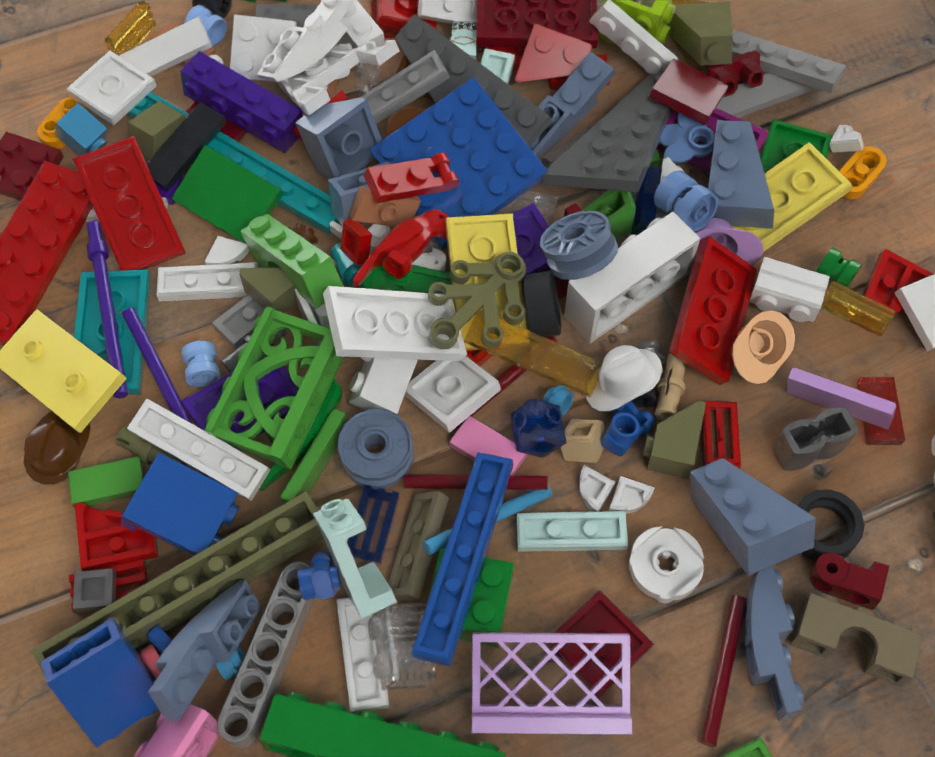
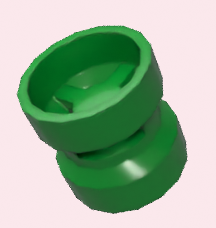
(839, 269)

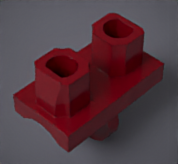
(743, 69)

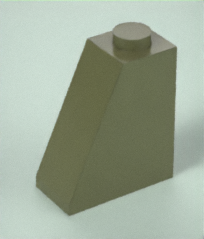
(704, 31)

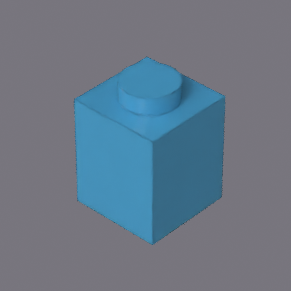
(81, 131)

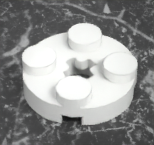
(660, 583)

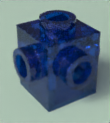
(538, 428)

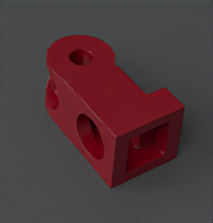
(849, 581)

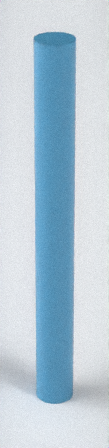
(506, 510)

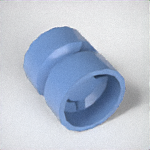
(686, 199)

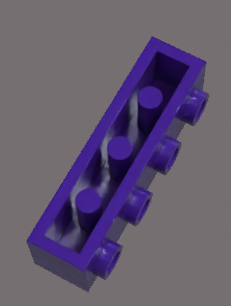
(241, 101)

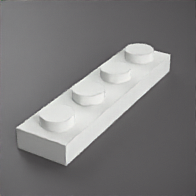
(198, 449)

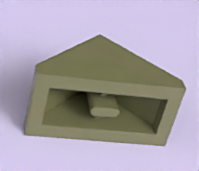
(154, 127)
(269, 287)

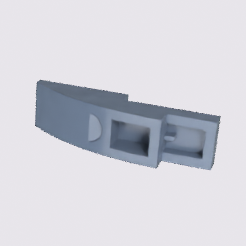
(572, 101)
(765, 626)
(204, 641)

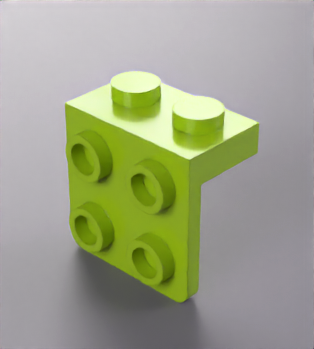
(652, 19)

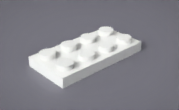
(387, 324)

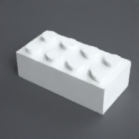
(636, 276)

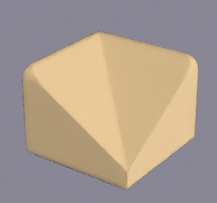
(583, 440)

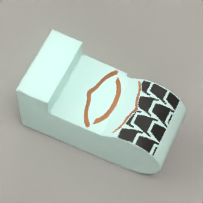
(464, 36)

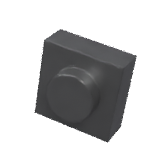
(94, 590)

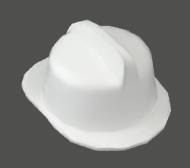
(625, 376)

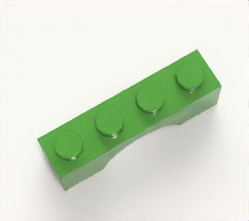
(304, 264)

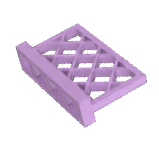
(558, 717)

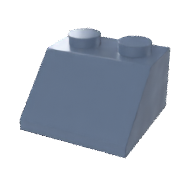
(339, 137)

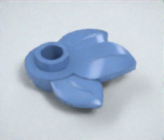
(682, 140)

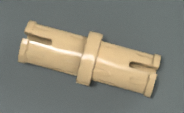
(670, 387)

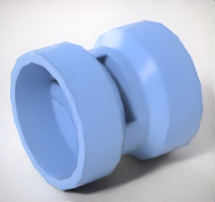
(214, 24)
(200, 363)

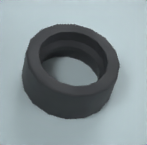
(542, 304)
(846, 510)

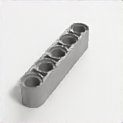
(265, 672)

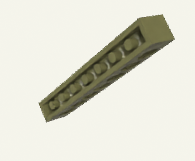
(203, 577)

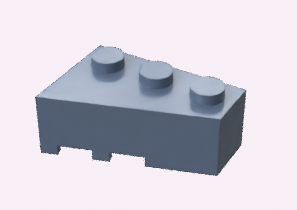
(739, 177)
(750, 517)

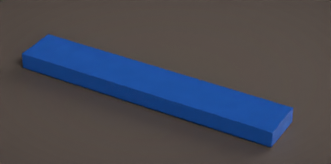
(462, 560)

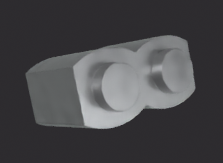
(815, 439)

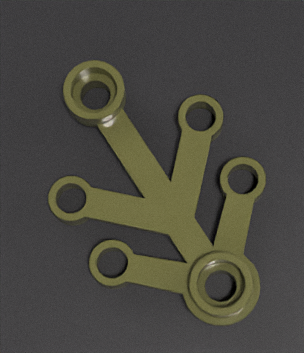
(479, 297)

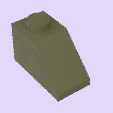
(676, 442)

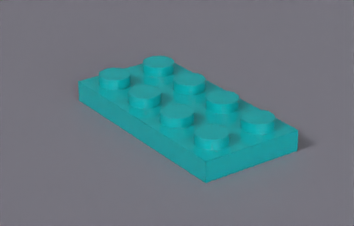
(128, 290)

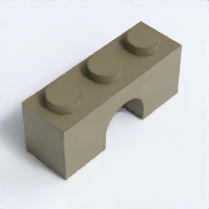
(889, 646)

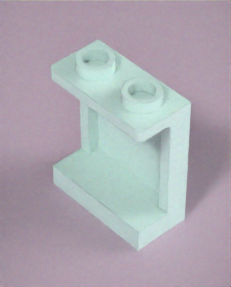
(366, 584)

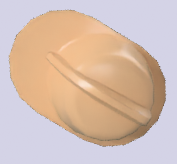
(763, 346)

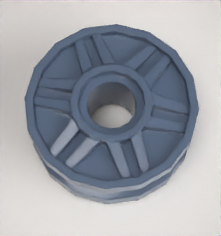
(579, 245)
(371, 429)

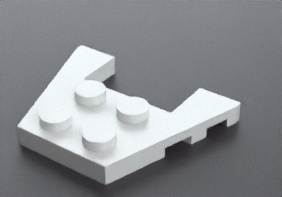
(310, 86)

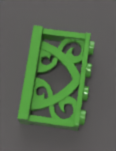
(253, 365)

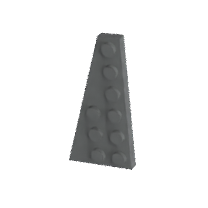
(420, 38)
(617, 147)

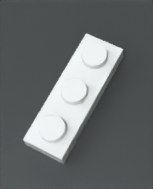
(632, 38)

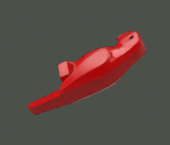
(404, 245)

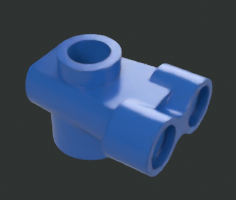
(626, 427)
(321, 579)

